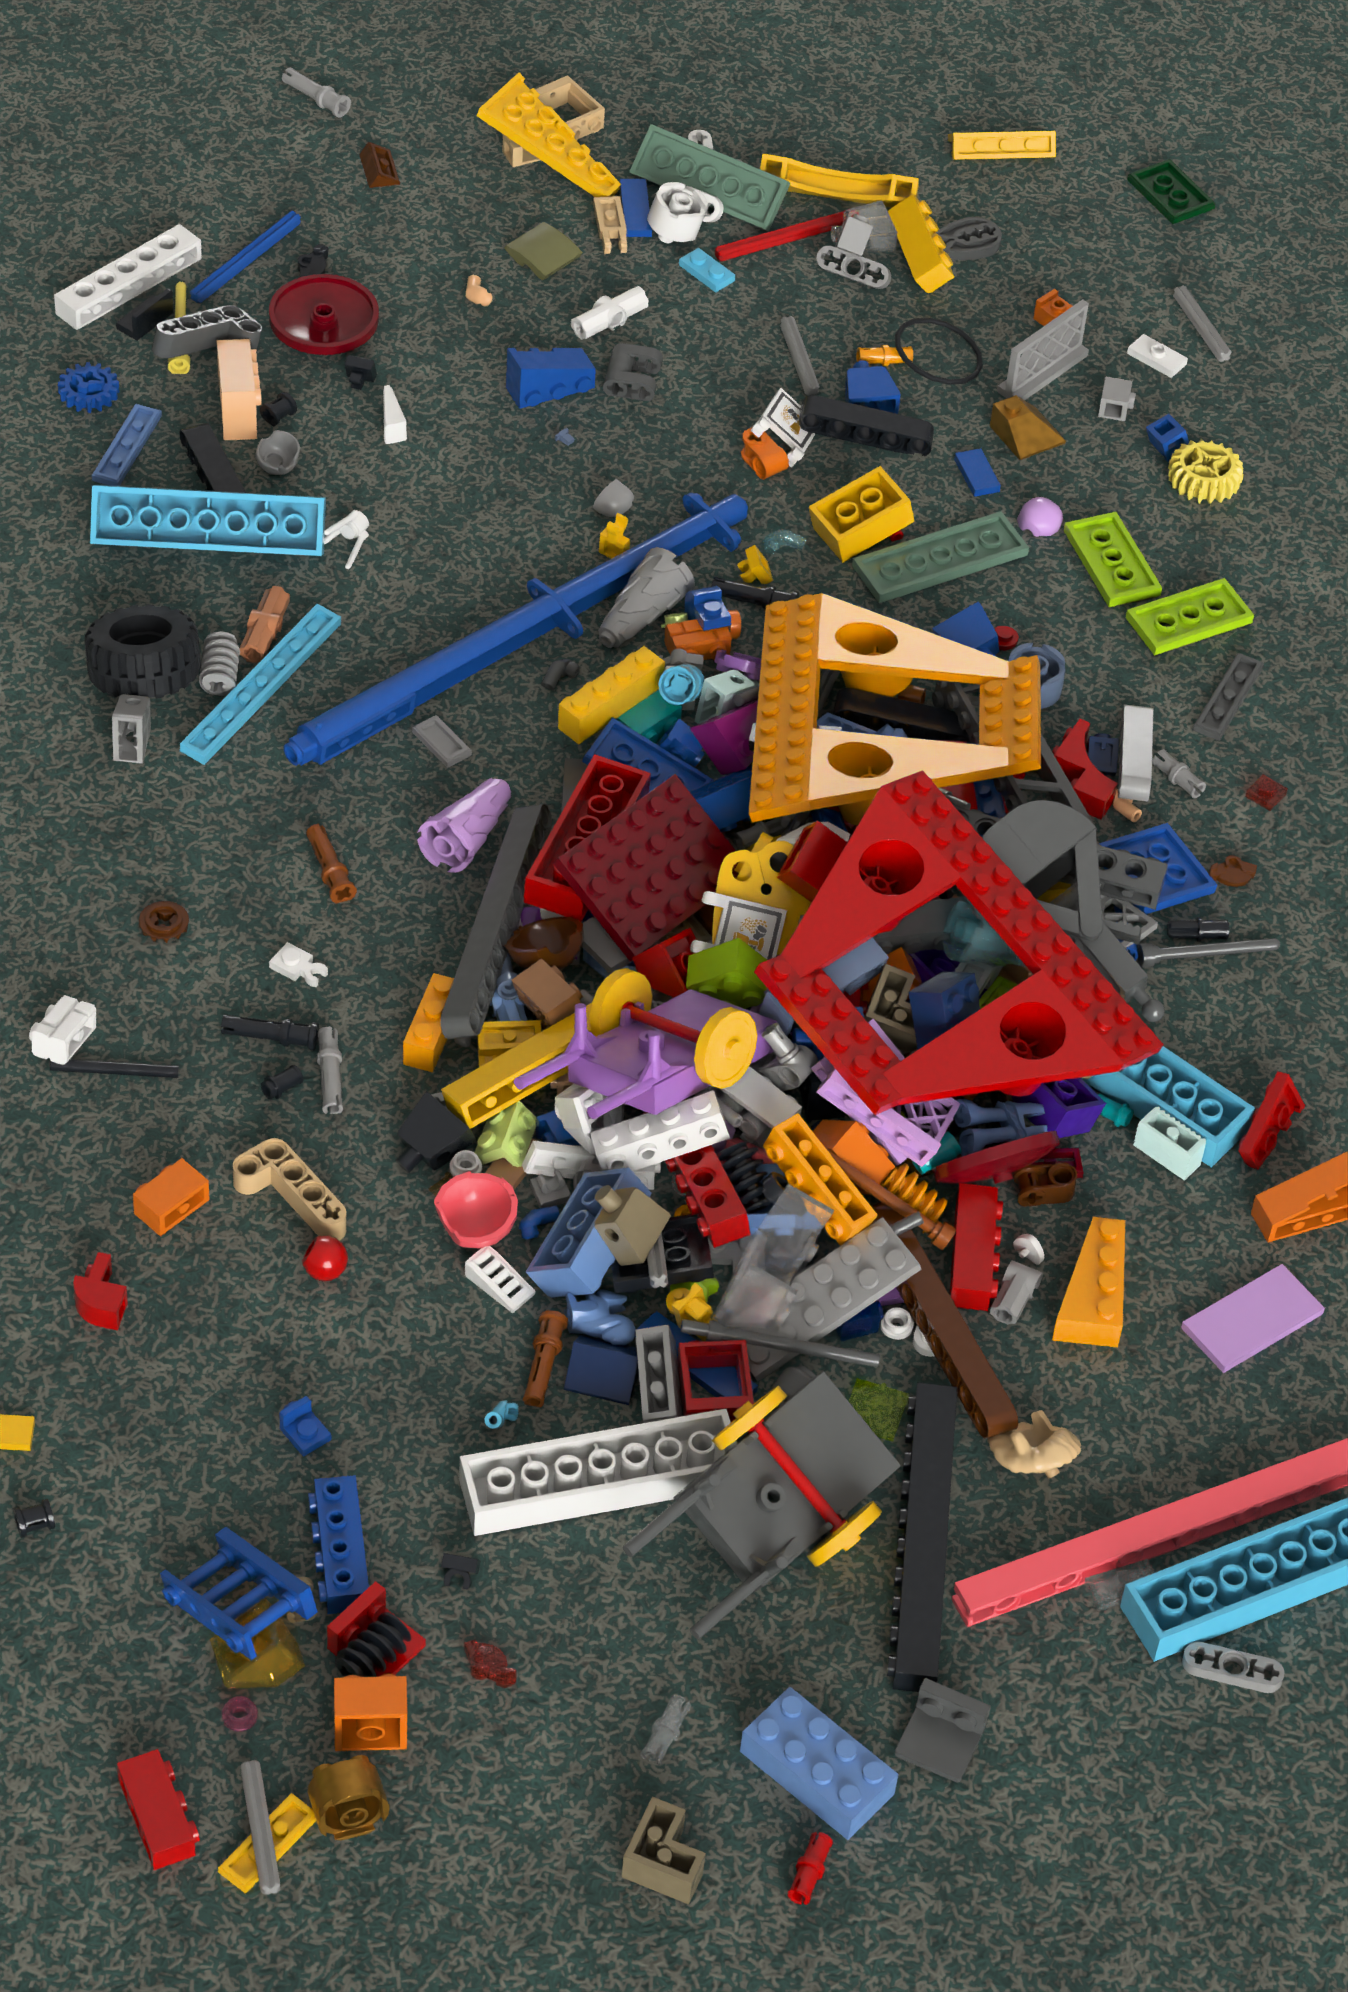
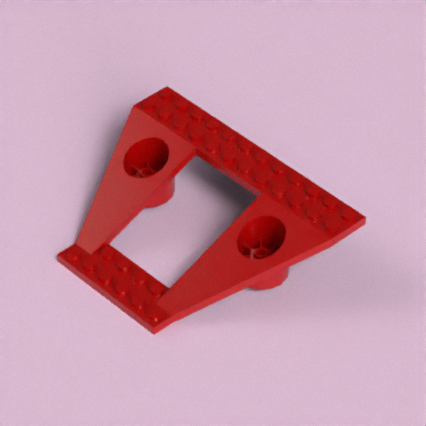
(1041, 1031)

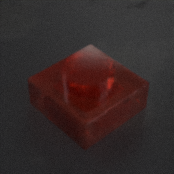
(1266, 792)

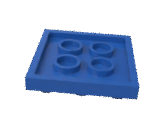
(1184, 876)

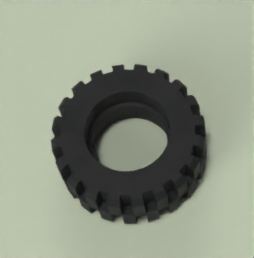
(142, 651)

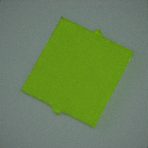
(879, 1407)

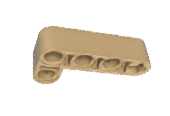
(281, 1167)

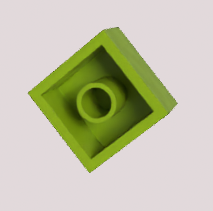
(727, 973)

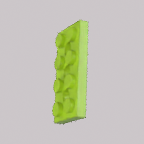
(1104, 572)
(1185, 630)

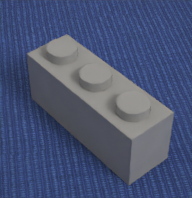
(658, 1373)

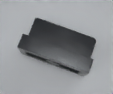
(147, 315)

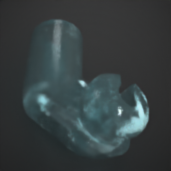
(781, 538)

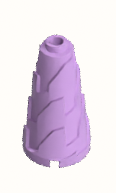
(463, 827)

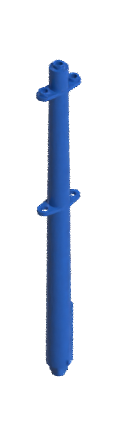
(399, 694)

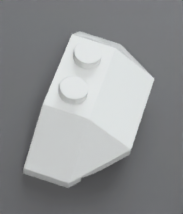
(572, 1109)

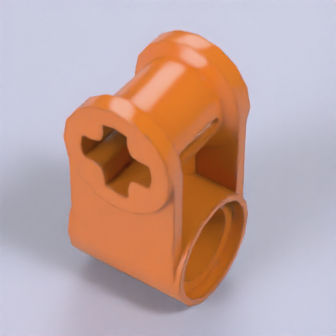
(763, 455)

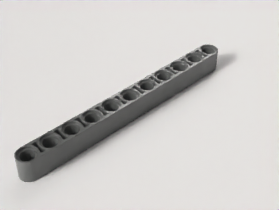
(495, 923)

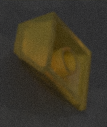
(276, 1654)

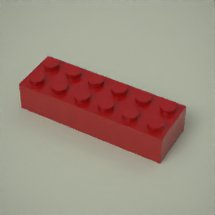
(599, 796)

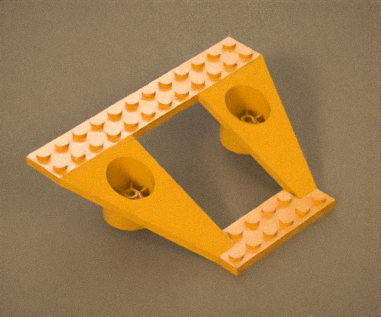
(816, 768)

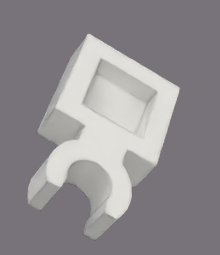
(296, 962)

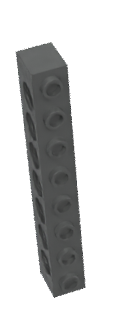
(1115, 880)

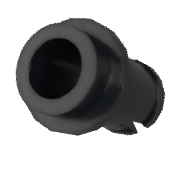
(281, 1082)

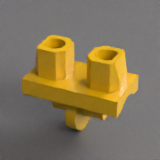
(689, 1305)

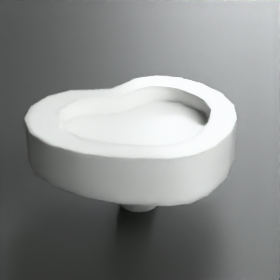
(1029, 1247)

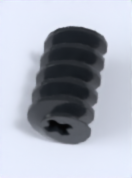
(745, 1176)
(373, 1647)

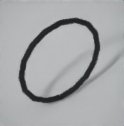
(927, 375)

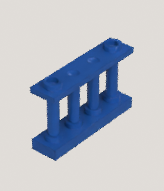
(250, 1566)

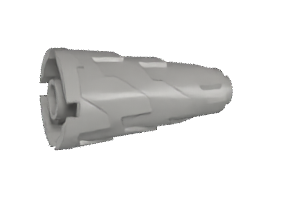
(650, 591)

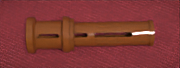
(333, 872)
(546, 1346)

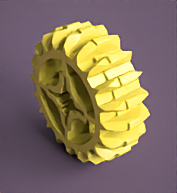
(1205, 471)

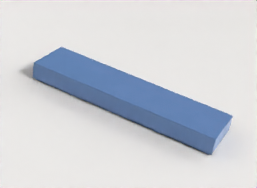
(126, 445)

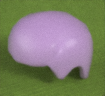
(1040, 517)

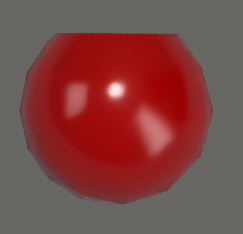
(325, 1258)

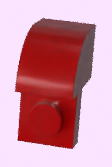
(96, 1298)

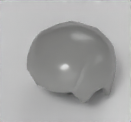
(276, 449)

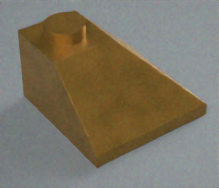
(1023, 427)

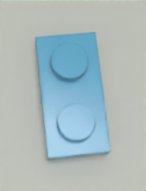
(707, 270)

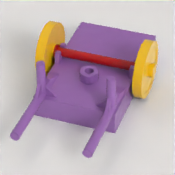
(655, 1053)

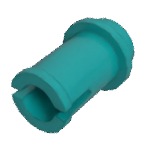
(1116, 1112)

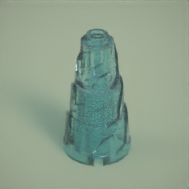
(974, 939)

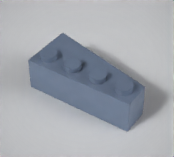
(847, 973)

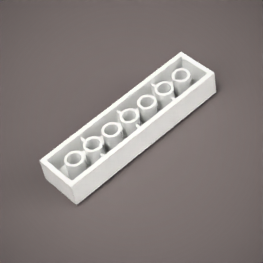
(588, 1472)

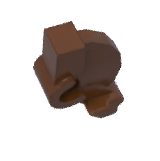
(1233, 871)

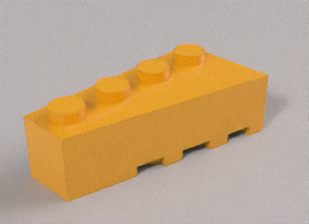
(1095, 1293)

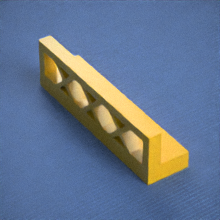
(1003, 145)

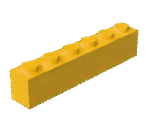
(492, 1085)

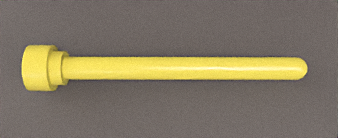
(180, 364)

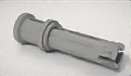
(324, 95)

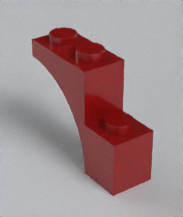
(1089, 783)

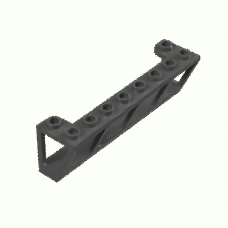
(952, 696)

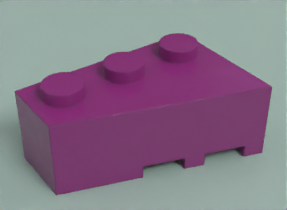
(727, 737)

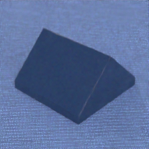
(602, 1370)

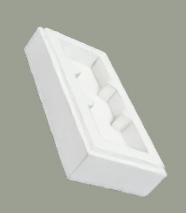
(1157, 355)

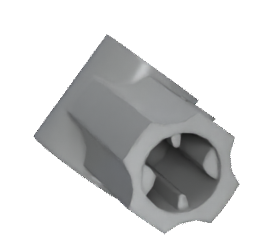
(1015, 1291)

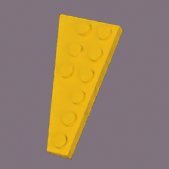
(544, 134)

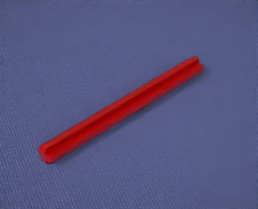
(778, 237)

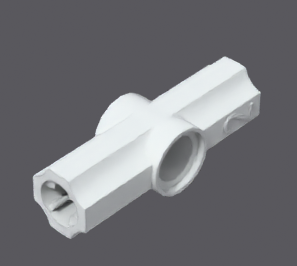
(609, 312)

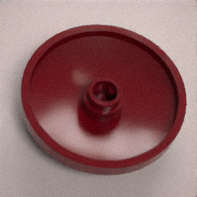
(323, 314)
(997, 1161)

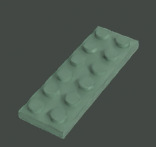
(743, 189)
(940, 557)

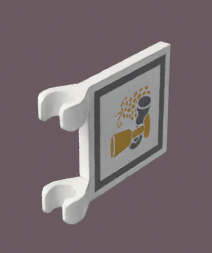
(783, 419)
(751, 922)

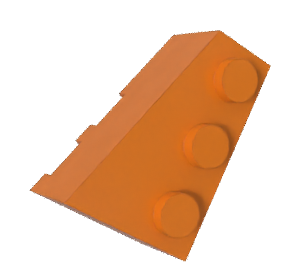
(1304, 1201)

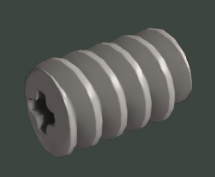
(219, 663)

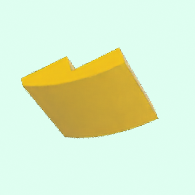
(502, 1036)

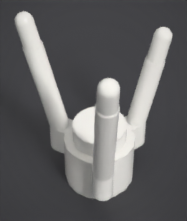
(350, 527)

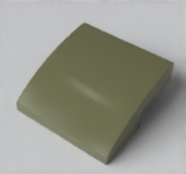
(543, 250)

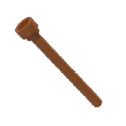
(938, 1232)

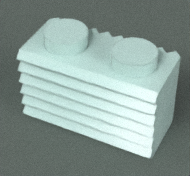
(1170, 1143)

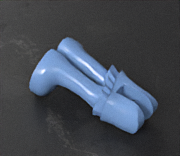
(1008, 1114)

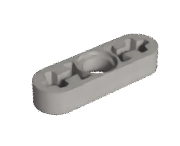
(839, 253)
(1244, 1659)

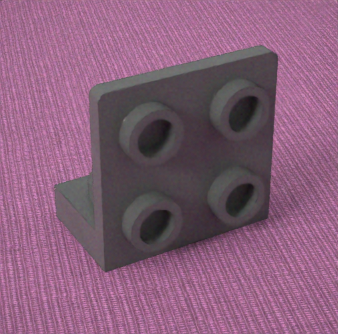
(943, 1731)

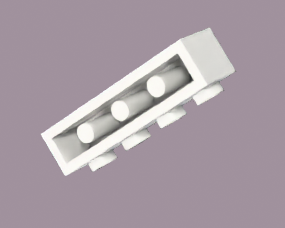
(662, 1136)

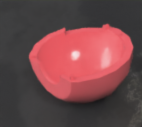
(477, 1209)

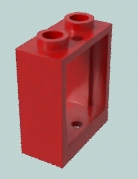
(714, 1354)

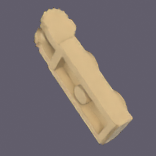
(610, 222)

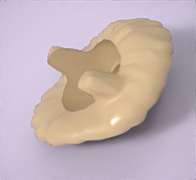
(1035, 1447)

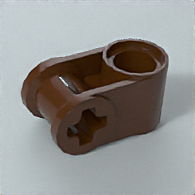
(1046, 1184)

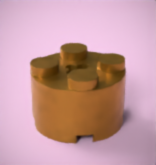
(347, 1797)

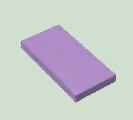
(1252, 1318)

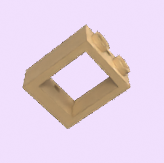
(568, 91)

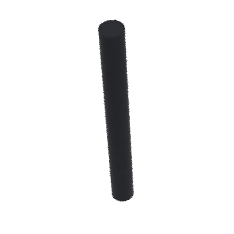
(117, 1068)

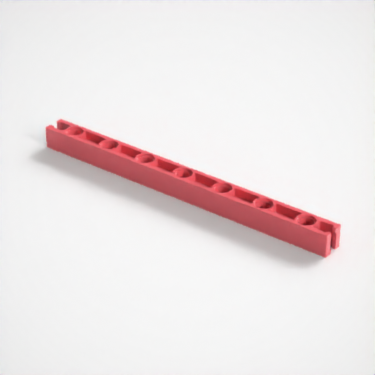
(1152, 1533)

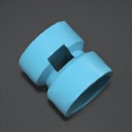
(681, 684)

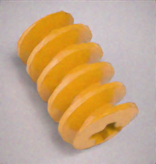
(914, 1194)

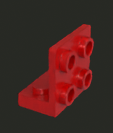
(359, 1616)

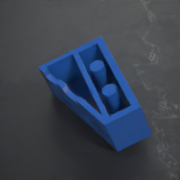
(547, 375)

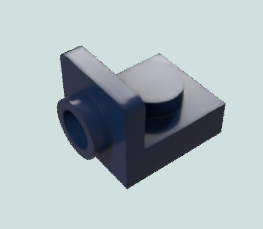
(1103, 753)

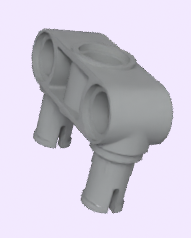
(788, 1063)

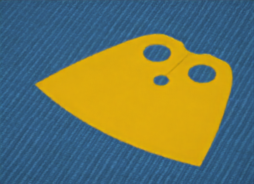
(780, 897)

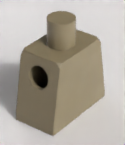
(629, 1223)

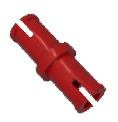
(810, 1868)

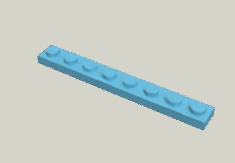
(260, 684)

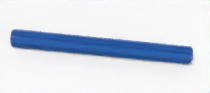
(245, 257)

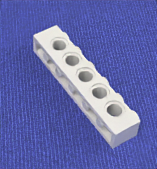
(127, 277)

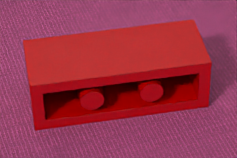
(157, 1809)

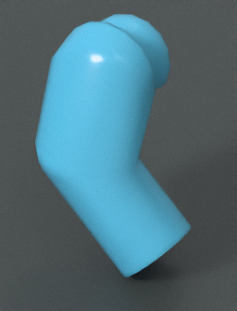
(502, 1412)

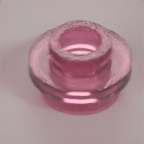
(239, 1704)

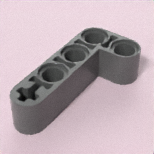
(202, 329)

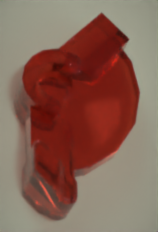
(489, 1663)

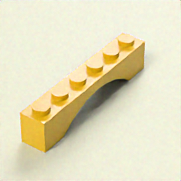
(840, 184)

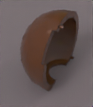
(552, 939)

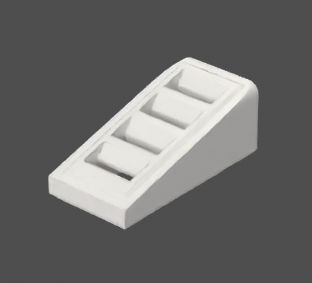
(394, 419)
(484, 1264)

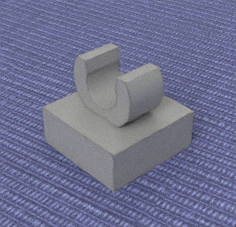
(550, 1190)

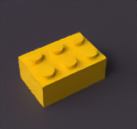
(861, 514)

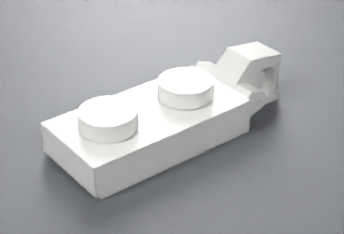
(568, 1159)

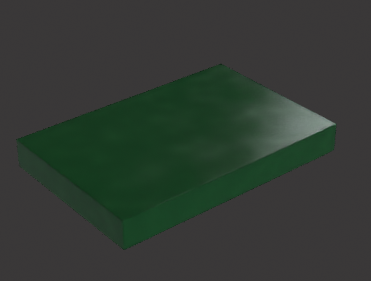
(1171, 191)

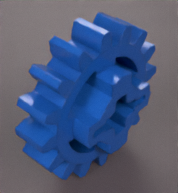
(88, 387)

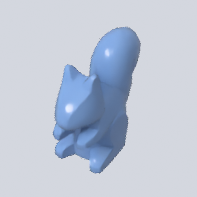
(598, 1318)

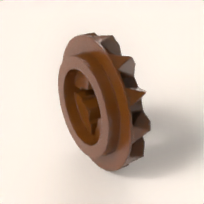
(166, 911)

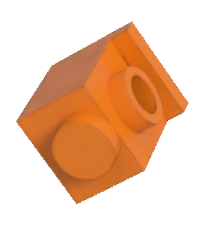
(1050, 307)

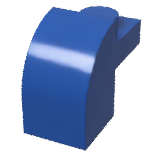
(707, 608)

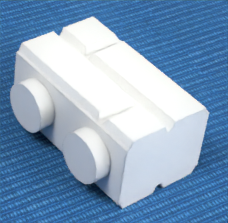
(63, 1029)

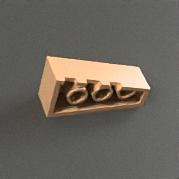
(238, 388)

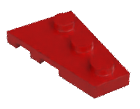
(1272, 1116)

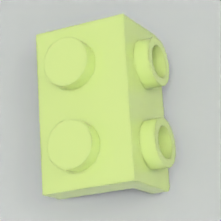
(507, 1135)

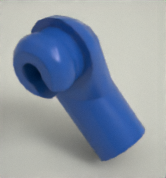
(537, 1217)

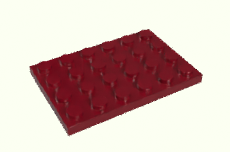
(648, 866)

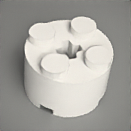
(677, 213)

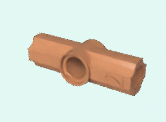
(264, 624)

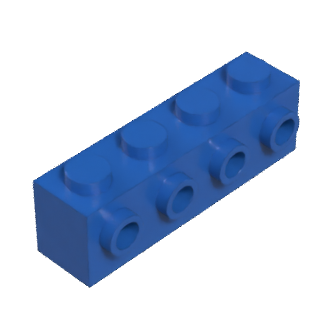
(340, 1541)

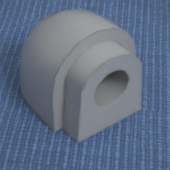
(614, 499)

